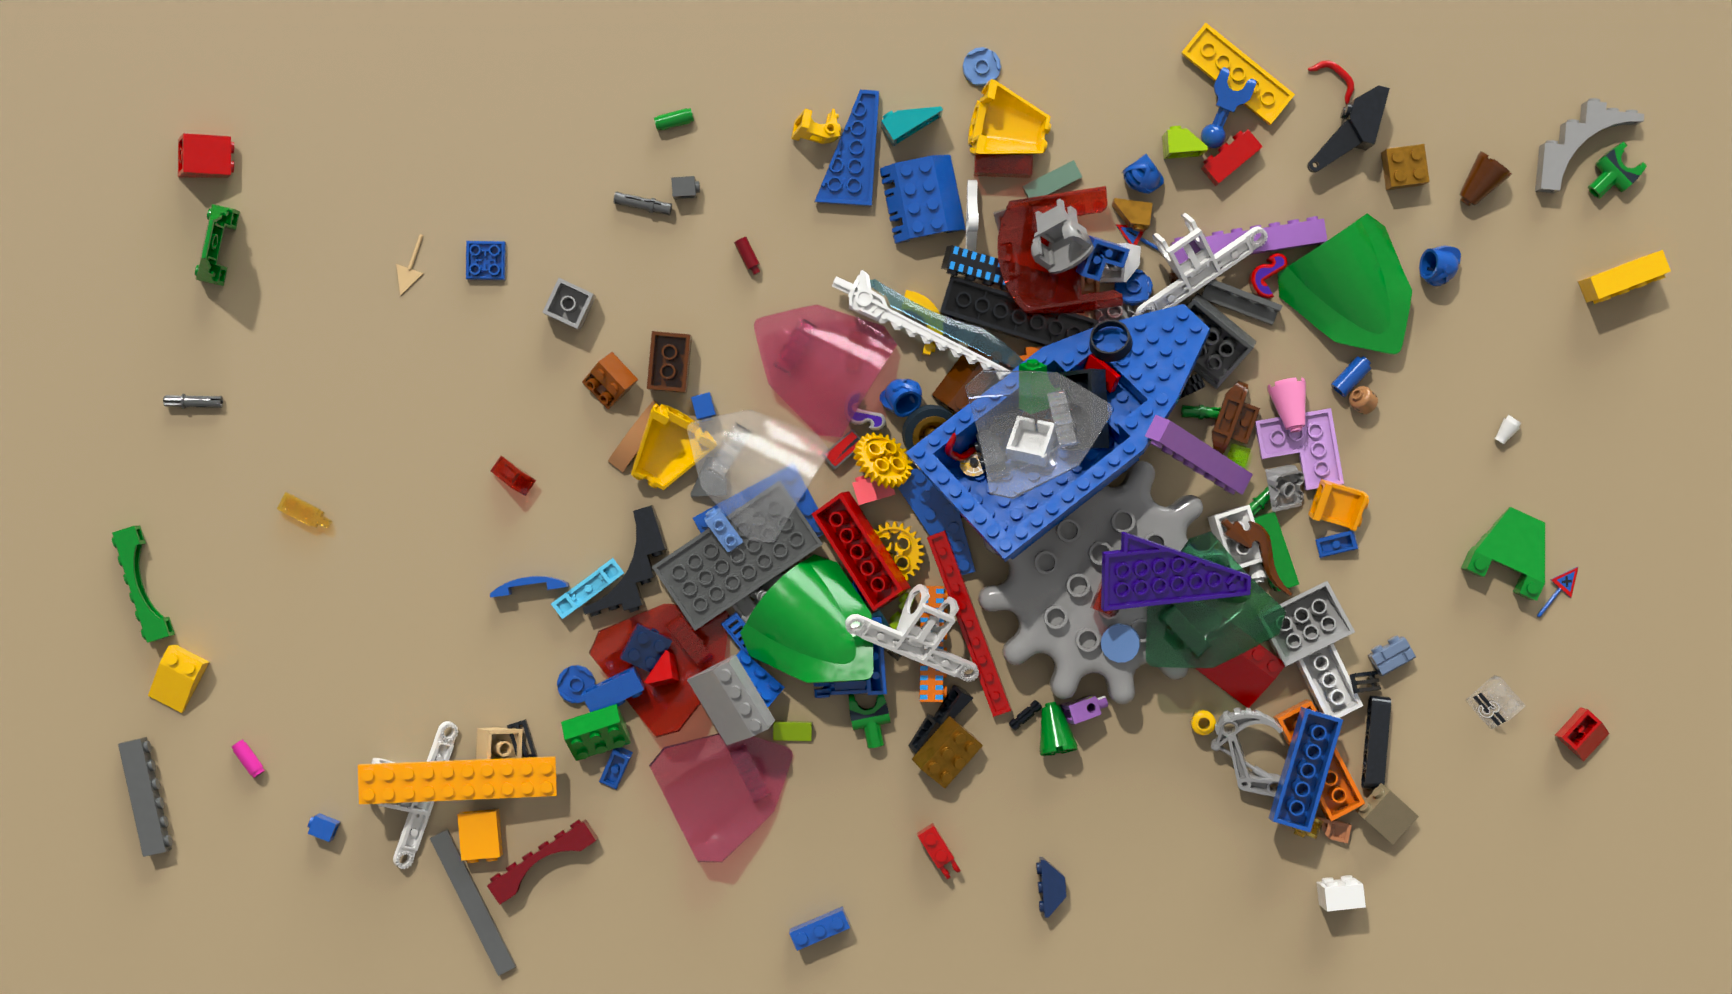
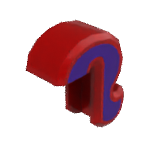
(1256, 278)

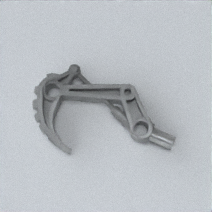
(1258, 780)

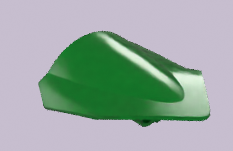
(1352, 288)
(804, 629)

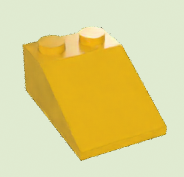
(177, 677)

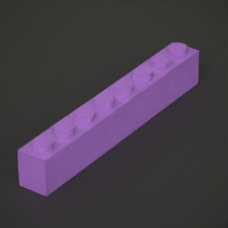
(1280, 237)
(1198, 455)

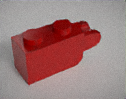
(937, 849)

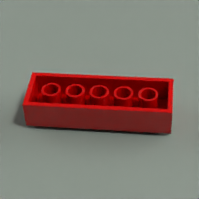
(861, 550)

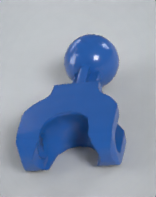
(1214, 134)

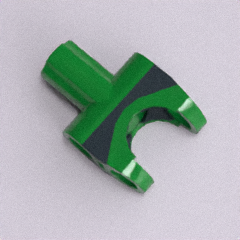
(1614, 172)
(870, 720)

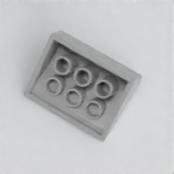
(1310, 624)
(731, 700)

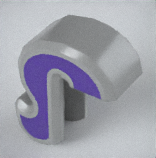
(862, 417)

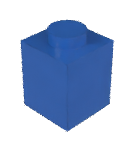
(703, 406)
(323, 827)

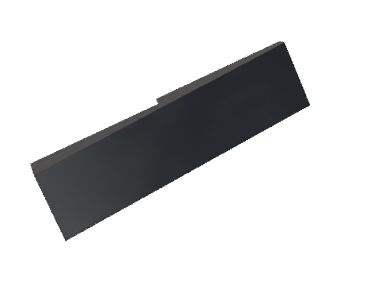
(951, 706)

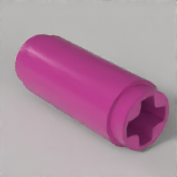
(248, 758)

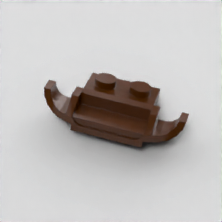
(1234, 418)

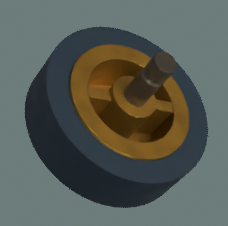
(922, 423)

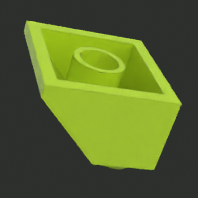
(1182, 144)

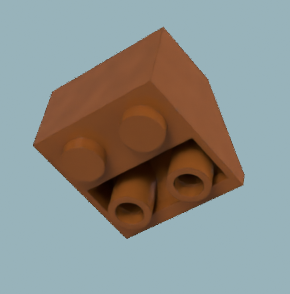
(609, 380)

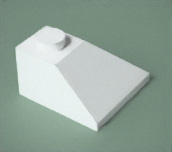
(1118, 274)

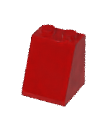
(205, 156)

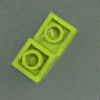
(896, 617)

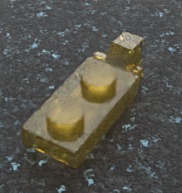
(303, 511)

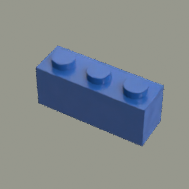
(614, 690)
(819, 928)

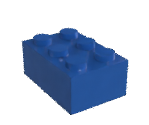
(765, 684)

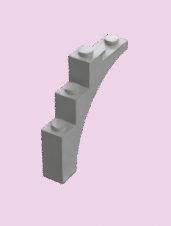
(1555, 157)

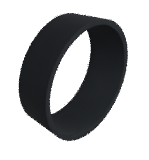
(1115, 355)

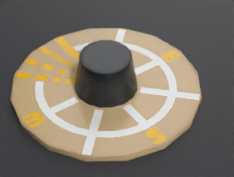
(972, 466)

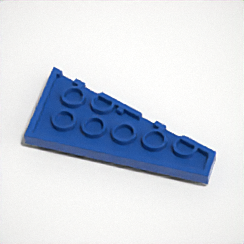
(852, 165)
(937, 515)

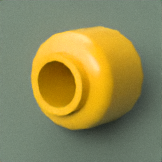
(1203, 722)

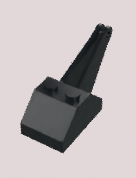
(1357, 130)

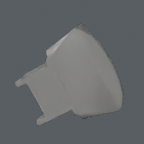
(1067, 239)

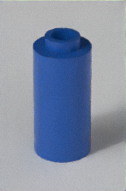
(1351, 376)

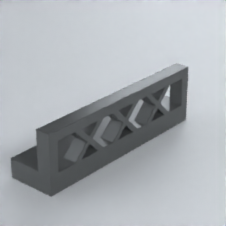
(1241, 301)

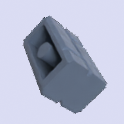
(1392, 655)

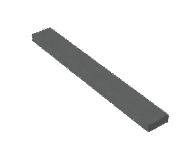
(473, 902)

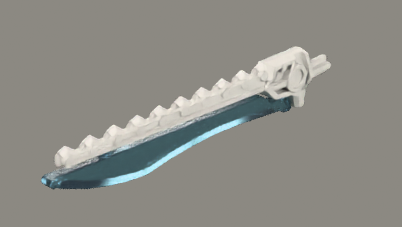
(874, 306)

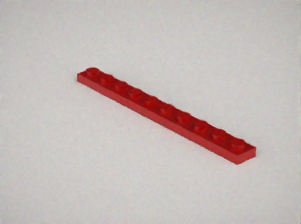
(969, 623)

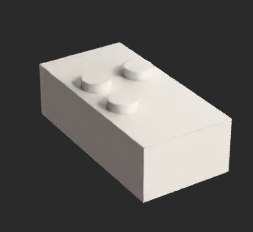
(1329, 682)

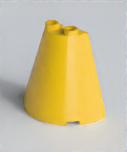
(1006, 123)
(664, 448)

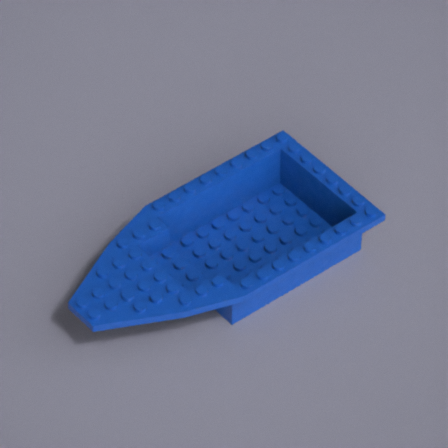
(1150, 385)

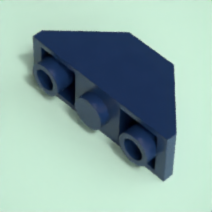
(1051, 886)

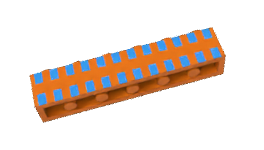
(930, 679)

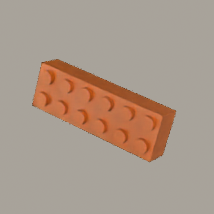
(1339, 790)

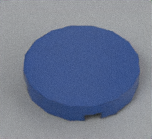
(1136, 289)
(573, 682)

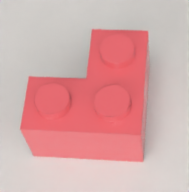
(868, 492)

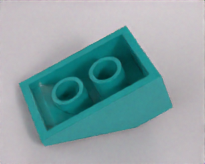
(906, 122)

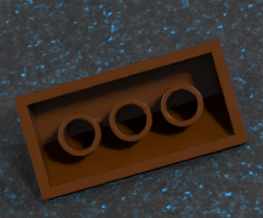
(952, 388)

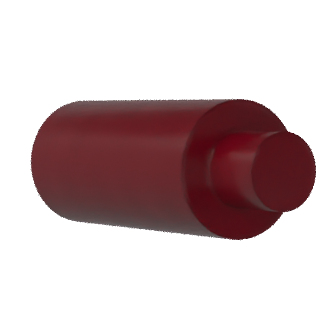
(747, 255)

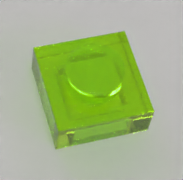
(1239, 454)

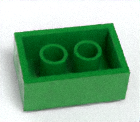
(595, 732)

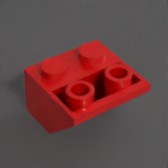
(1582, 733)

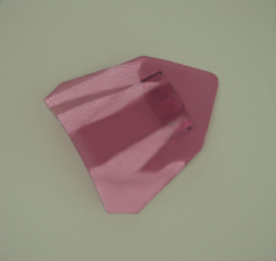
(822, 362)
(721, 789)

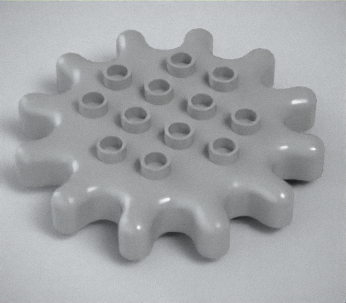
(1059, 575)

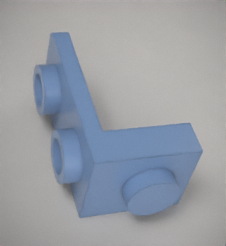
(722, 529)

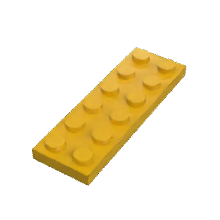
(1212, 52)

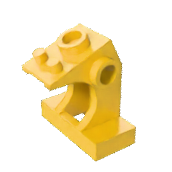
(807, 129)

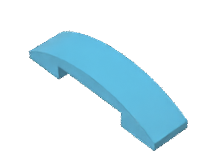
(587, 588)

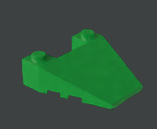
(218, 219)
(1515, 543)

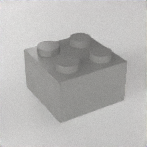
(569, 304)

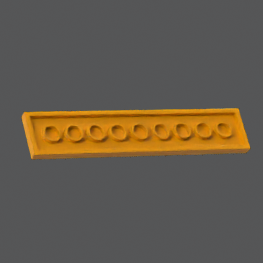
(457, 780)

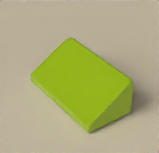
(792, 731)

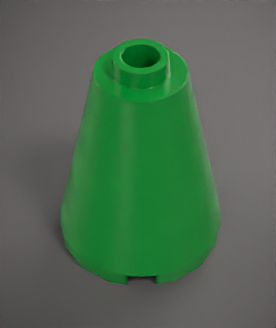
(1055, 731)

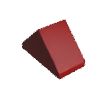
(664, 671)

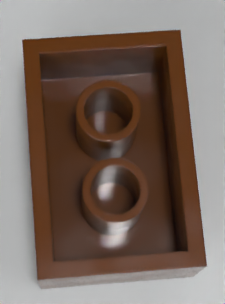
(669, 362)

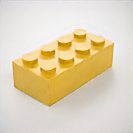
(1625, 277)

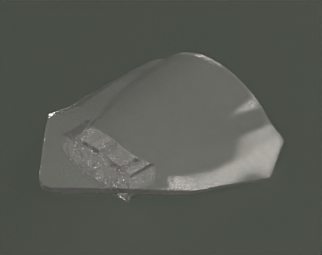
(1032, 426)
(755, 468)

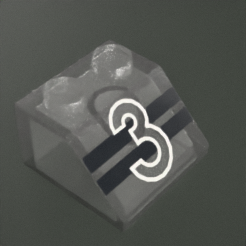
(1495, 702)

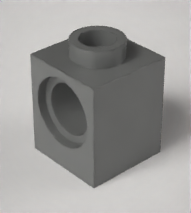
(685, 187)

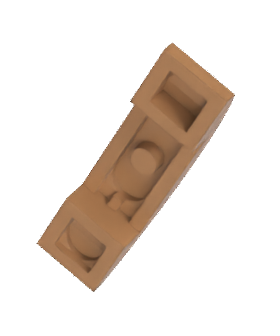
(630, 443)

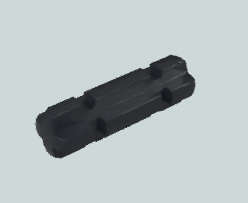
(1025, 715)

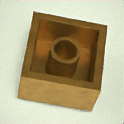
(1405, 167)

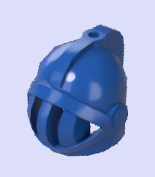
(1143, 175)
(1439, 264)
(902, 397)

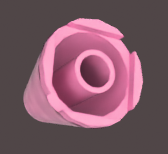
(1290, 402)

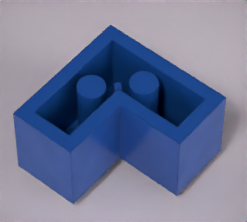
(1103, 253)

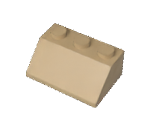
(497, 744)

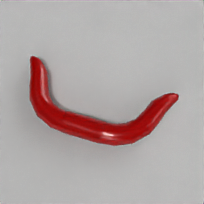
(1341, 72)
(954, 455)

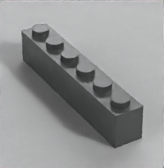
(145, 796)

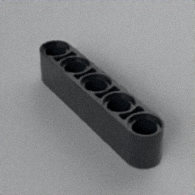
(1376, 742)

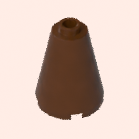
(1483, 179)

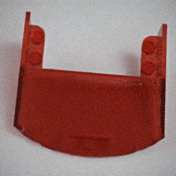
(1032, 284)

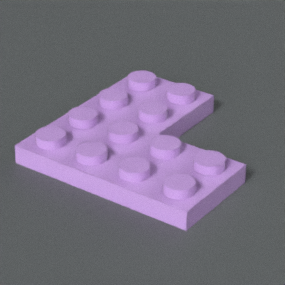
(1315, 446)

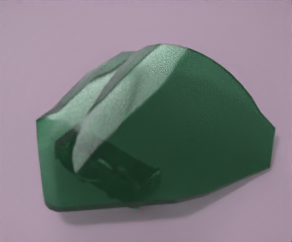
(1212, 629)

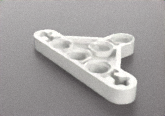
(972, 215)

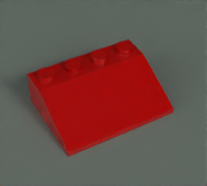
(1246, 674)

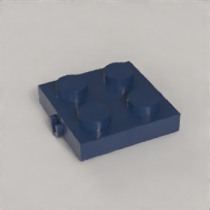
(645, 647)

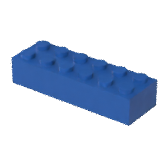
(1305, 769)

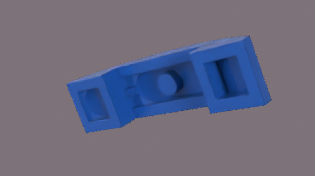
(552, 583)

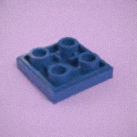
(485, 260)

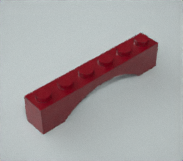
(575, 839)

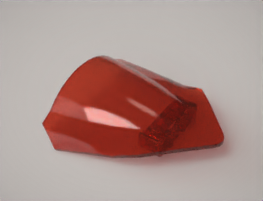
(667, 706)

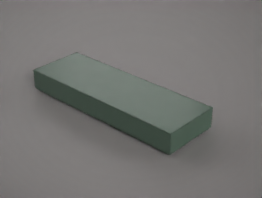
(1053, 180)

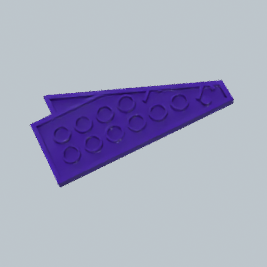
(1159, 575)

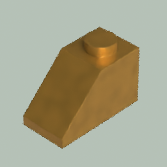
(1133, 213)

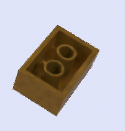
(947, 752)

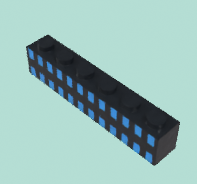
(973, 266)

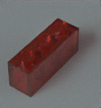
(1003, 165)

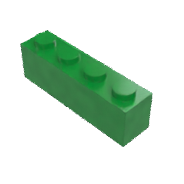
(1279, 549)

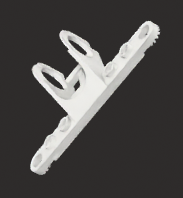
(1199, 267)
(916, 641)
(419, 811)

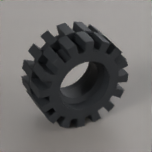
(1193, 384)

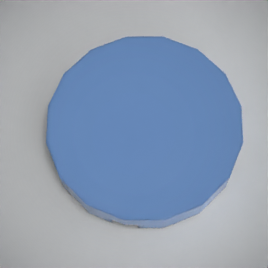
(981, 66)
(1120, 643)

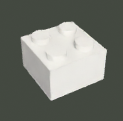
(1340, 893)

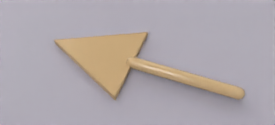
(407, 276)

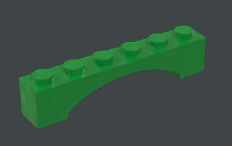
(129, 545)

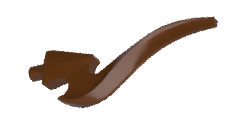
(1260, 535)

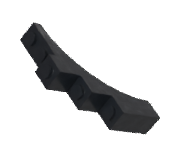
(648, 541)

